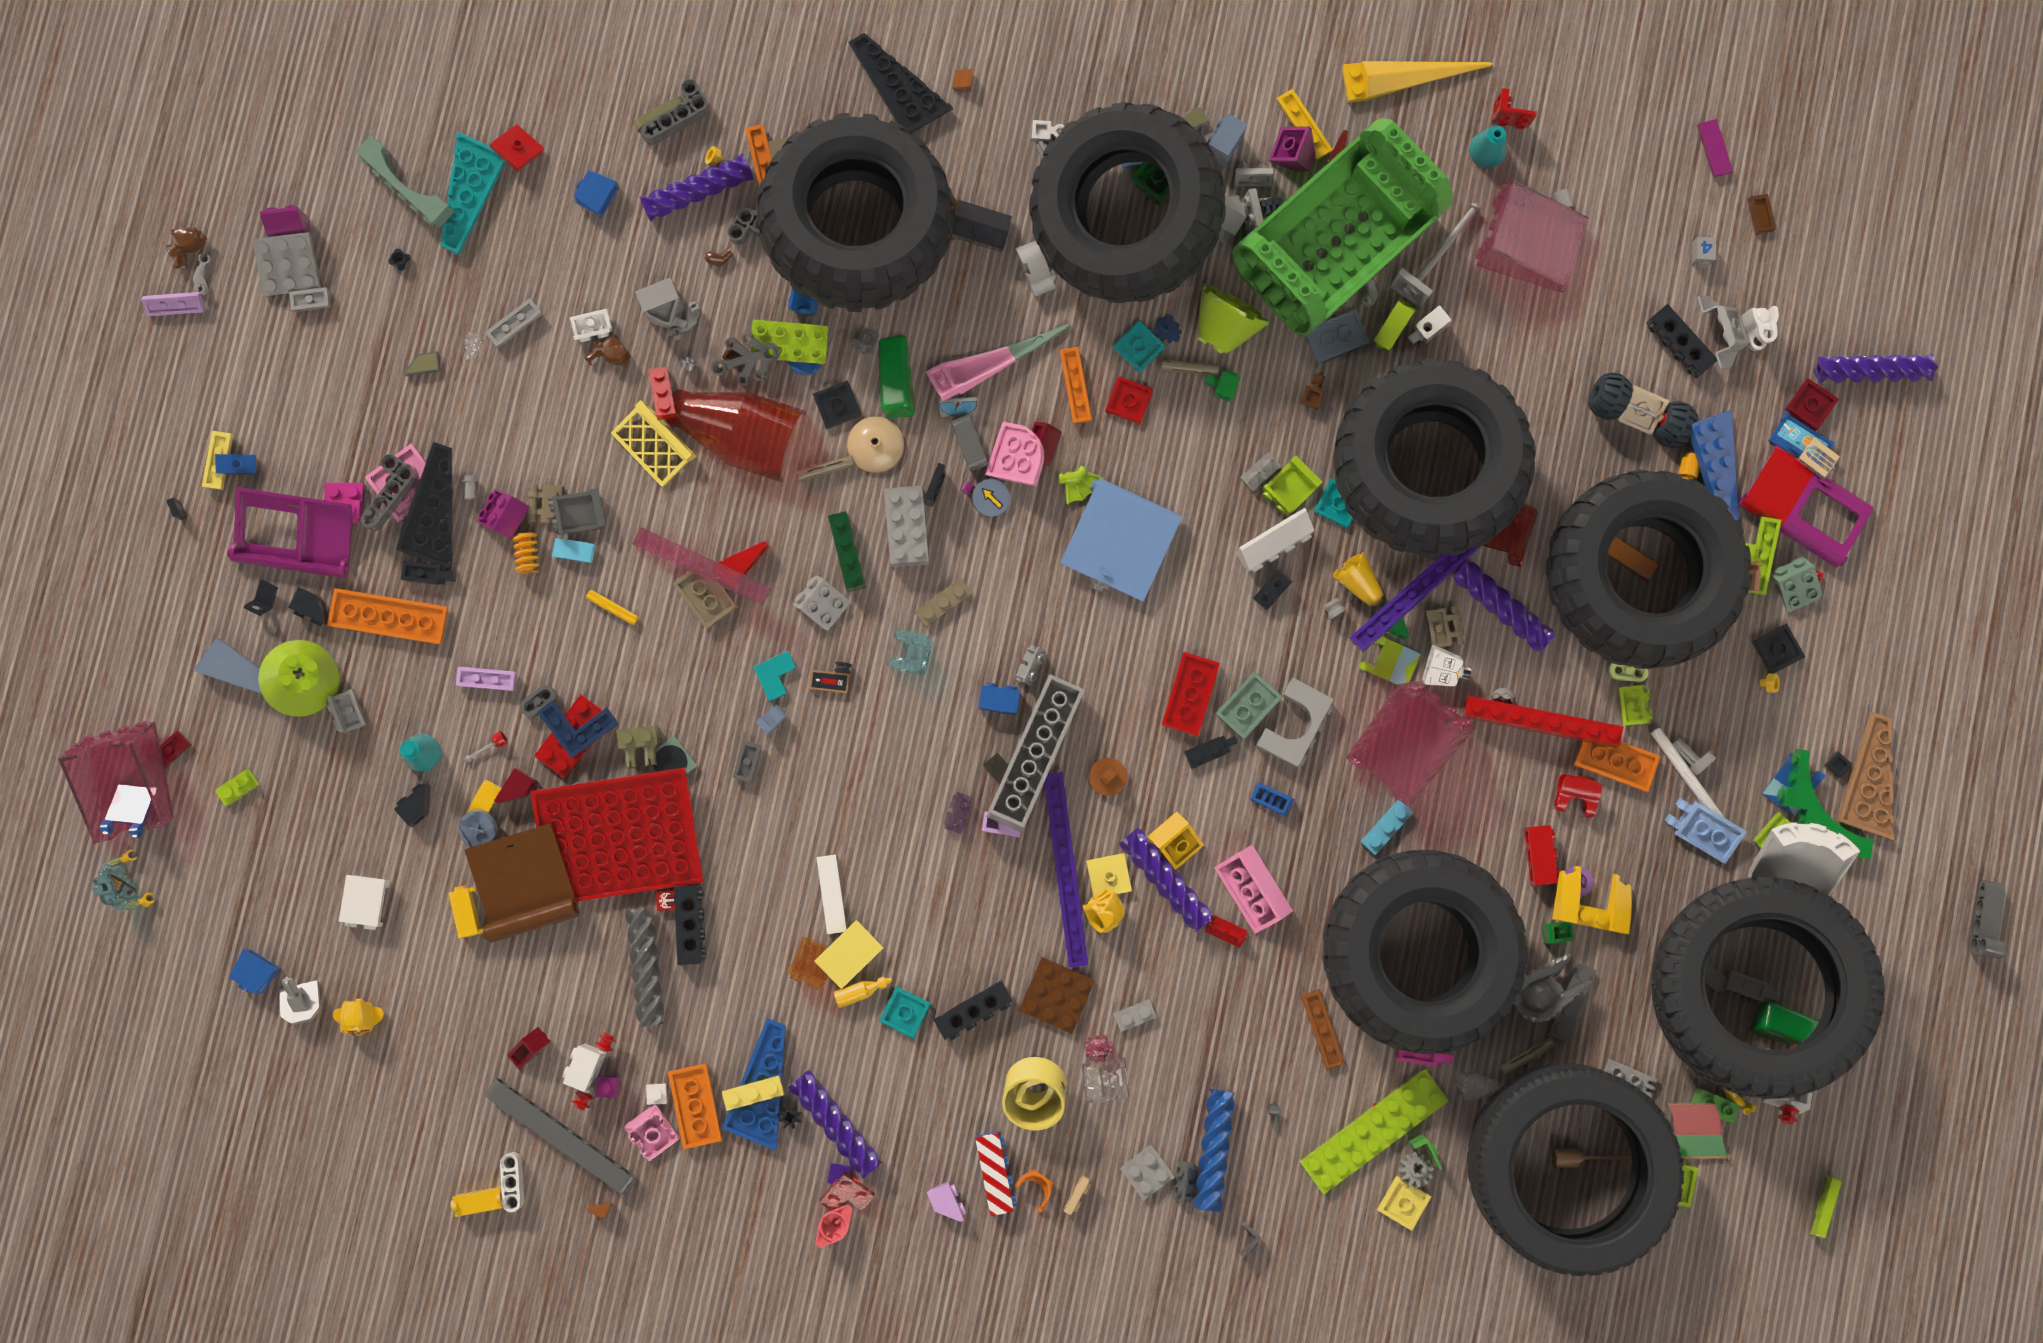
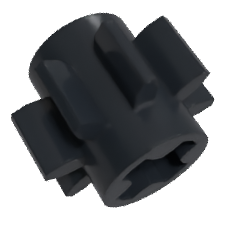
(792, 1111)

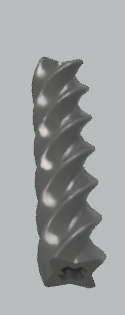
(645, 969)

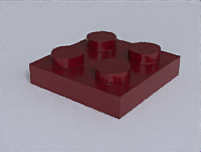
(1811, 404)

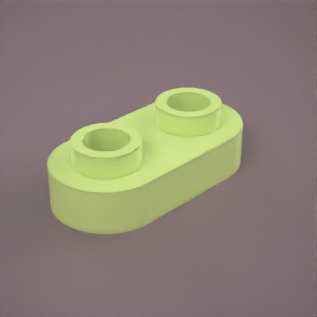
(1627, 673)

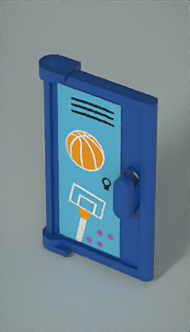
(1795, 435)

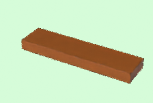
(1322, 1029)

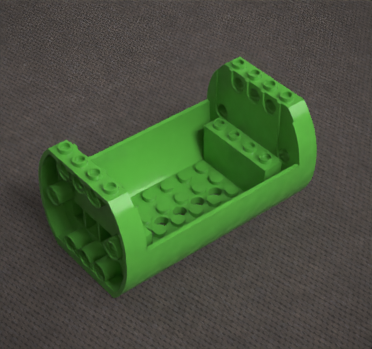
(1374, 175)

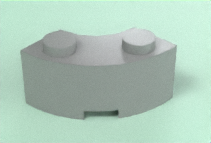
(1036, 269)

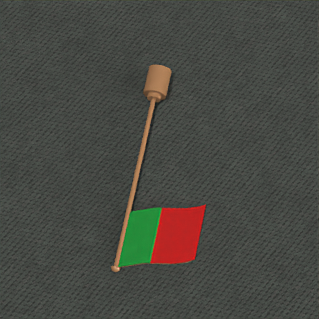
(1694, 1125)

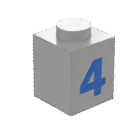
(1703, 251)

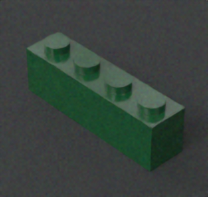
(846, 551)

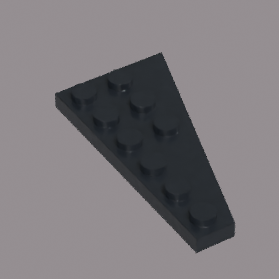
(902, 92)
(429, 519)

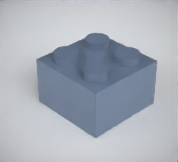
(1227, 138)

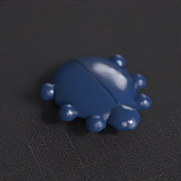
(1168, 329)

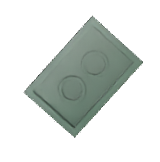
(1248, 705)

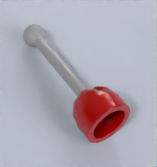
(497, 740)

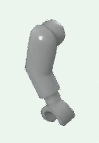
(198, 278)
(692, 318)

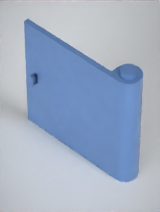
(1121, 539)

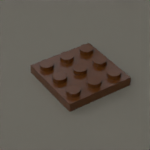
(1056, 995)

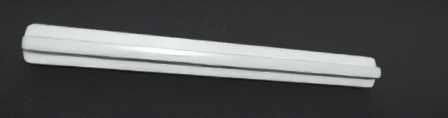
(1684, 770)

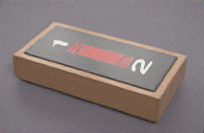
(829, 681)

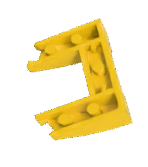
(1567, 907)

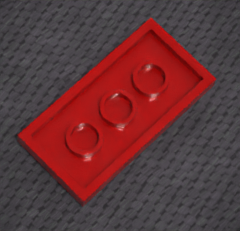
(1190, 694)
(553, 753)

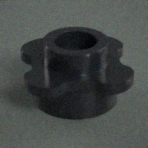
(393, 260)

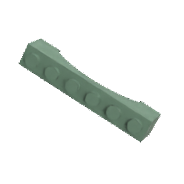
(377, 156)

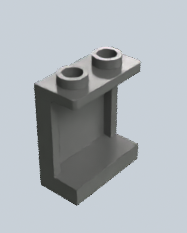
(577, 512)

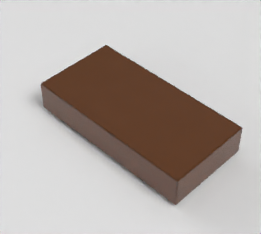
(1761, 214)

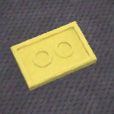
(848, 954)

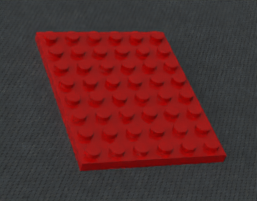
(624, 833)

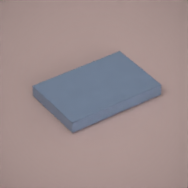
(1337, 337)

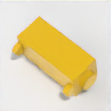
(465, 912)
(477, 1201)

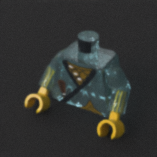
(116, 886)

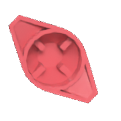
(833, 1226)

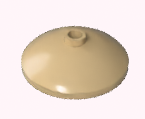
(876, 457)

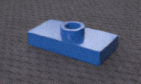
(235, 464)

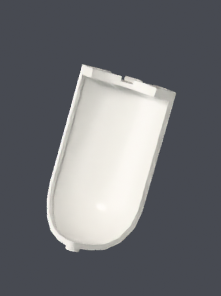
(1805, 855)

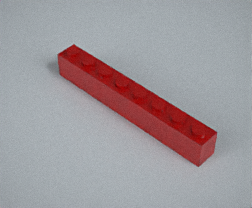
(1543, 722)

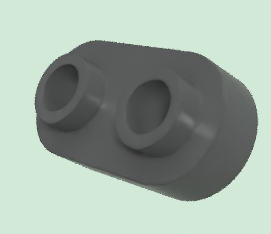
(538, 700)

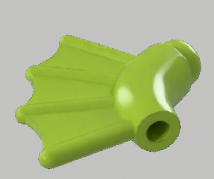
(1077, 484)

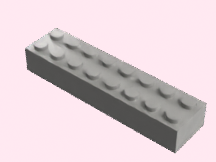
(1035, 753)

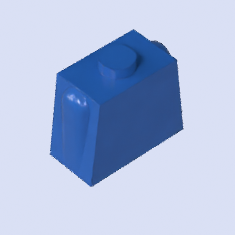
(595, 192)
(253, 972)

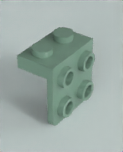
(1797, 583)

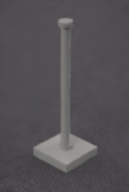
(1411, 287)

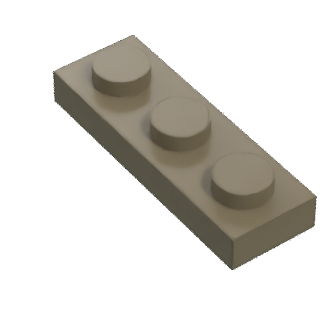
(943, 602)

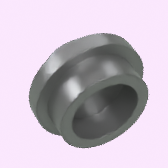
(689, 364)

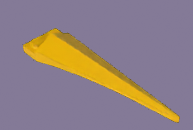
(1378, 78)

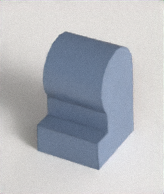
(771, 719)

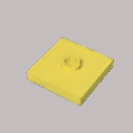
(1109, 873)
(1404, 1203)

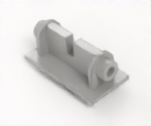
(1035, 657)

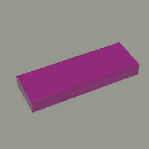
(1714, 148)

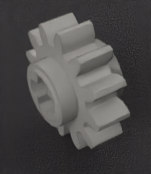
(1421, 1176)

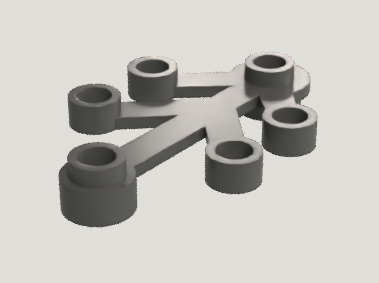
(748, 358)

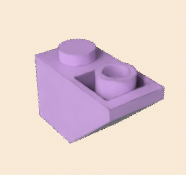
(997, 828)
(945, 1202)

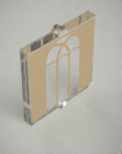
(1818, 458)

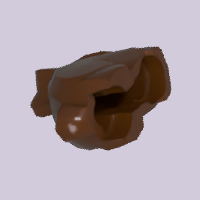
(184, 241)
(610, 349)

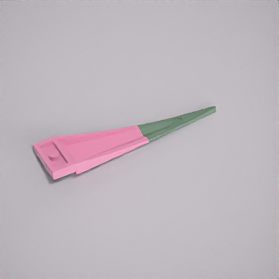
(965, 373)

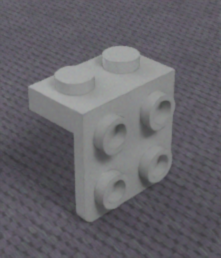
(821, 602)

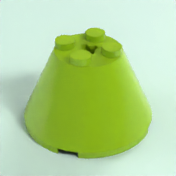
(1226, 320)
(302, 695)

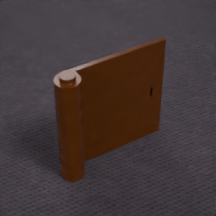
(522, 884)

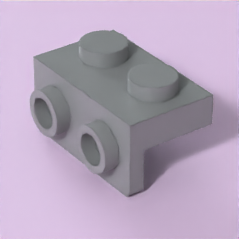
(346, 711)

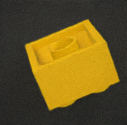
(1176, 840)

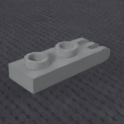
(1631, 1075)

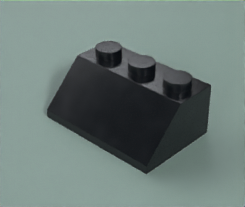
(980, 226)

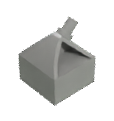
(1233, 221)
(662, 304)

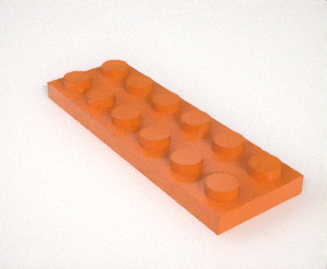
(387, 616)

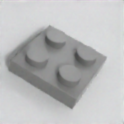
(1147, 1172)

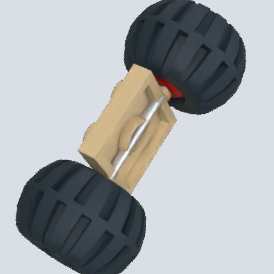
(1617, 399)

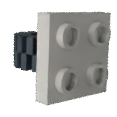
(1258, 209)

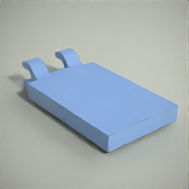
(1706, 830)

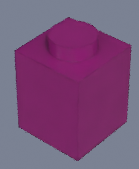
(607, 1086)

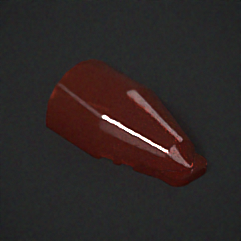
(738, 428)

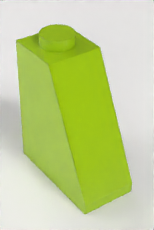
(1394, 325)

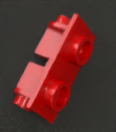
(1226, 931)

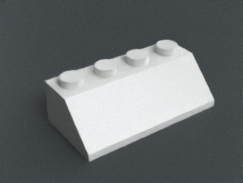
(1275, 540)

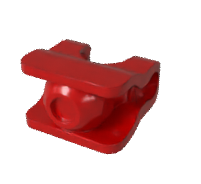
(1577, 787)

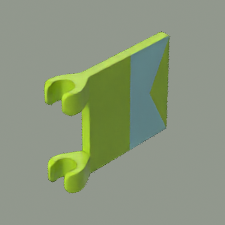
(1394, 662)

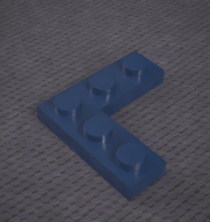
(576, 740)

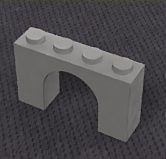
(1316, 706)

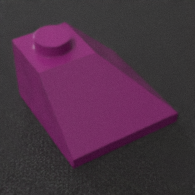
(1294, 149)

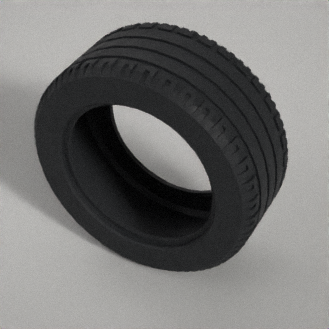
(1653, 1184)

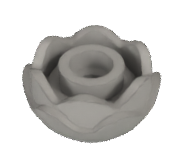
(1503, 695)

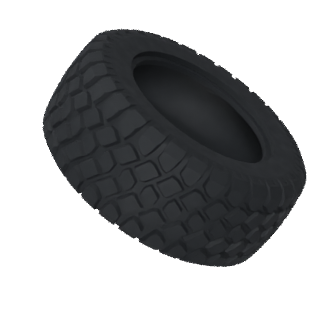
(1832, 938)

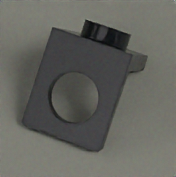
(264, 598)

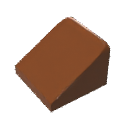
(963, 79)
(600, 1210)

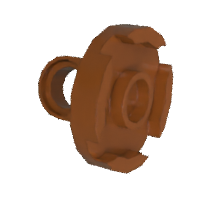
(1108, 776)

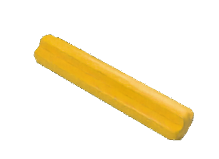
(612, 607)

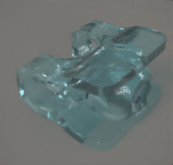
(917, 652)

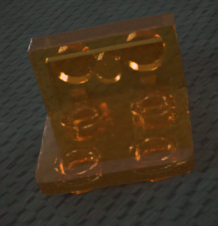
(804, 964)

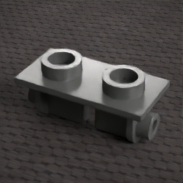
(1182, 1190)

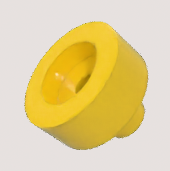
(714, 157)
(1771, 683)

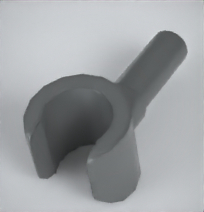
(1275, 1110)

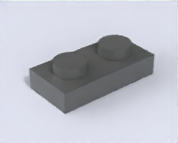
(747, 761)

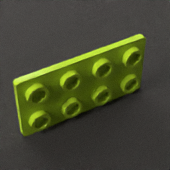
(795, 340)

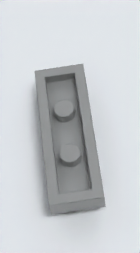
(513, 323)

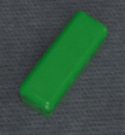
(895, 377)
(1782, 1024)

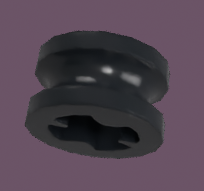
(843, 667)

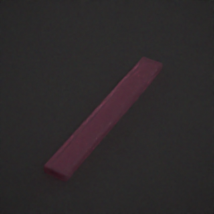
(702, 566)

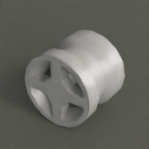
(1334, 608)

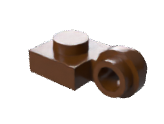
(1312, 395)

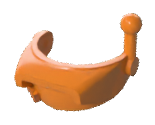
(1046, 1185)

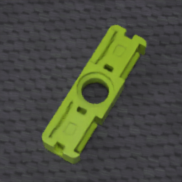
(1825, 1207)

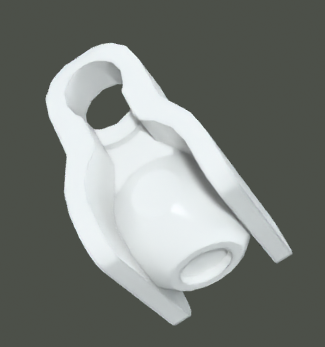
(1758, 323)

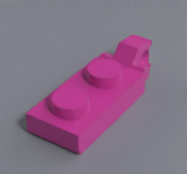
(1426, 1059)

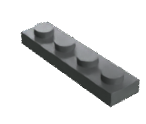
(1564, 1021)

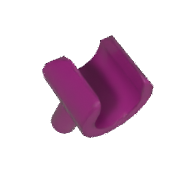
(967, 488)

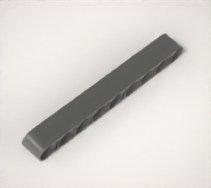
(561, 1136)

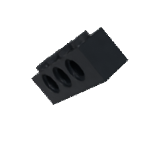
(1681, 331)
(682, 915)
(996, 990)

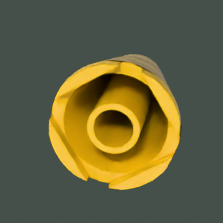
(1360, 579)

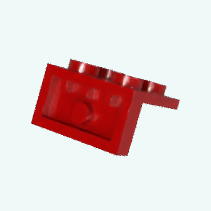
(1505, 116)

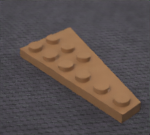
(1870, 786)

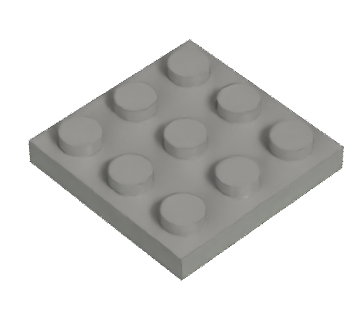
(286, 263)

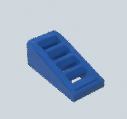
(1287, 807)

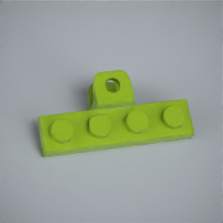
(1764, 550)

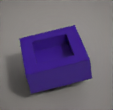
(836, 1170)

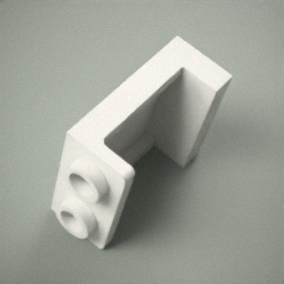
(363, 901)

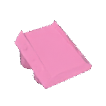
(651, 1132)

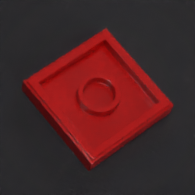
(1129, 400)

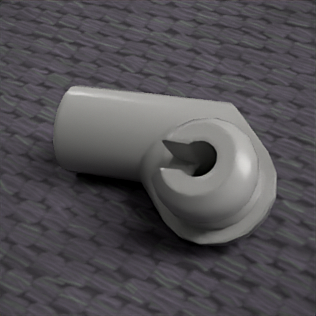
(1371, 295)

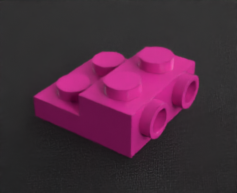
(347, 493)

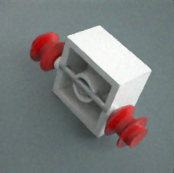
(586, 1067)
(1791, 1106)

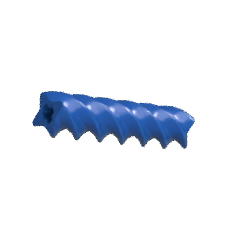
(1215, 1148)

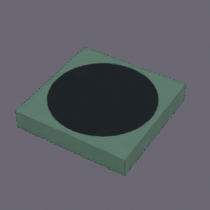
(673, 756)

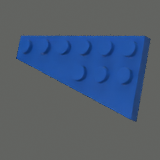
(1715, 454)
(760, 1120)

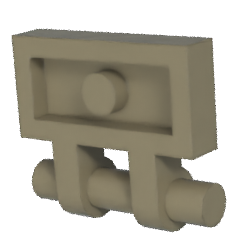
(546, 496)
(1439, 628)

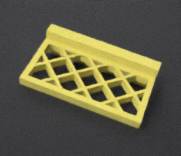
(667, 435)

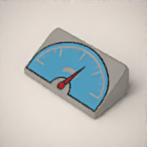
(958, 407)

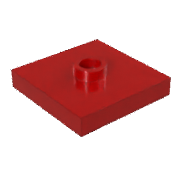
(516, 147)

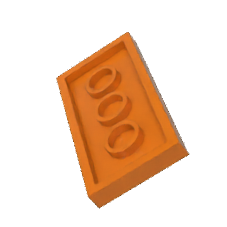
(1622, 764)
(695, 1106)

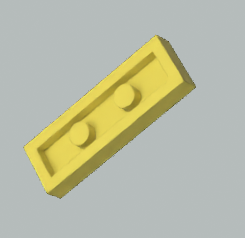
(219, 444)
(753, 1093)

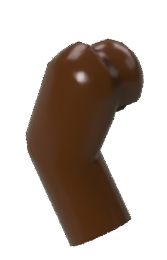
(718, 259)

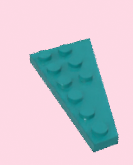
(471, 182)

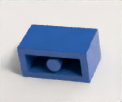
(999, 699)

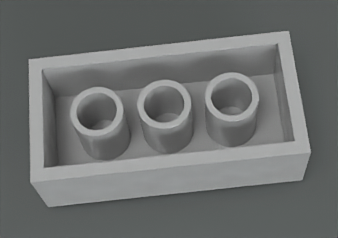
(906, 526)

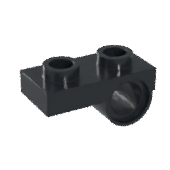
(1272, 589)

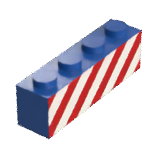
(994, 1173)

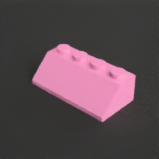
(1253, 889)

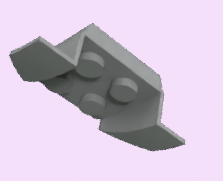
(1733, 327)

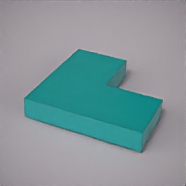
(769, 673)

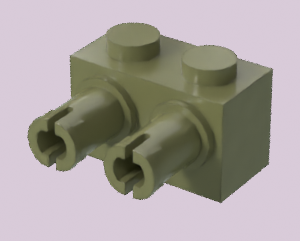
(639, 738)

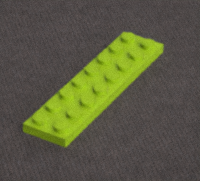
(1374, 1131)

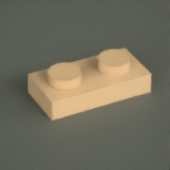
(1081, 1188)

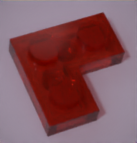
(846, 1189)

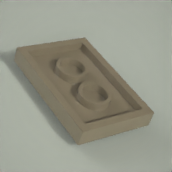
(705, 598)

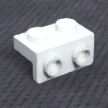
(591, 324)

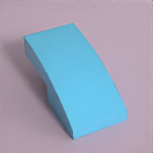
(573, 550)

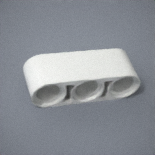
(507, 1190)

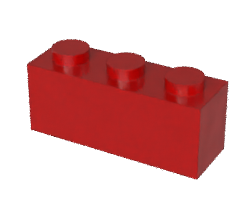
(1541, 855)

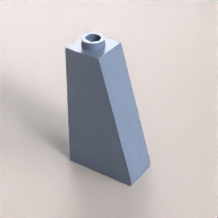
(229, 665)

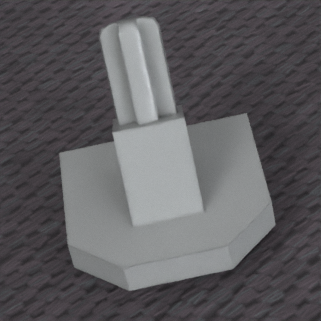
(299, 1002)

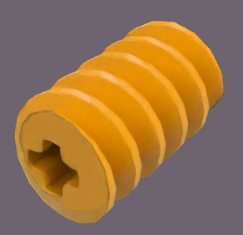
(525, 553)

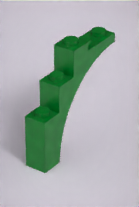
(1801, 795)

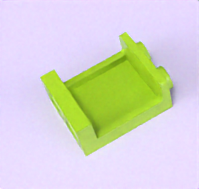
(1291, 486)

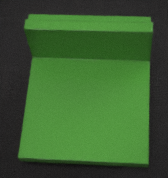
(1422, 1140)

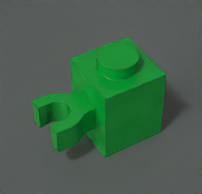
(1224, 386)

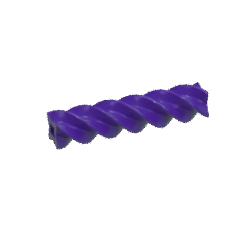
(696, 187)
(1875, 368)
(1498, 601)
(1169, 883)
(836, 1125)

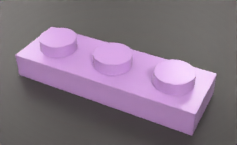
(173, 304)
(486, 678)

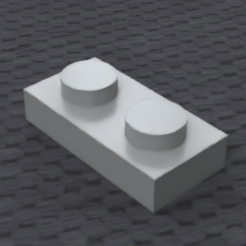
(310, 299)
(1134, 1015)

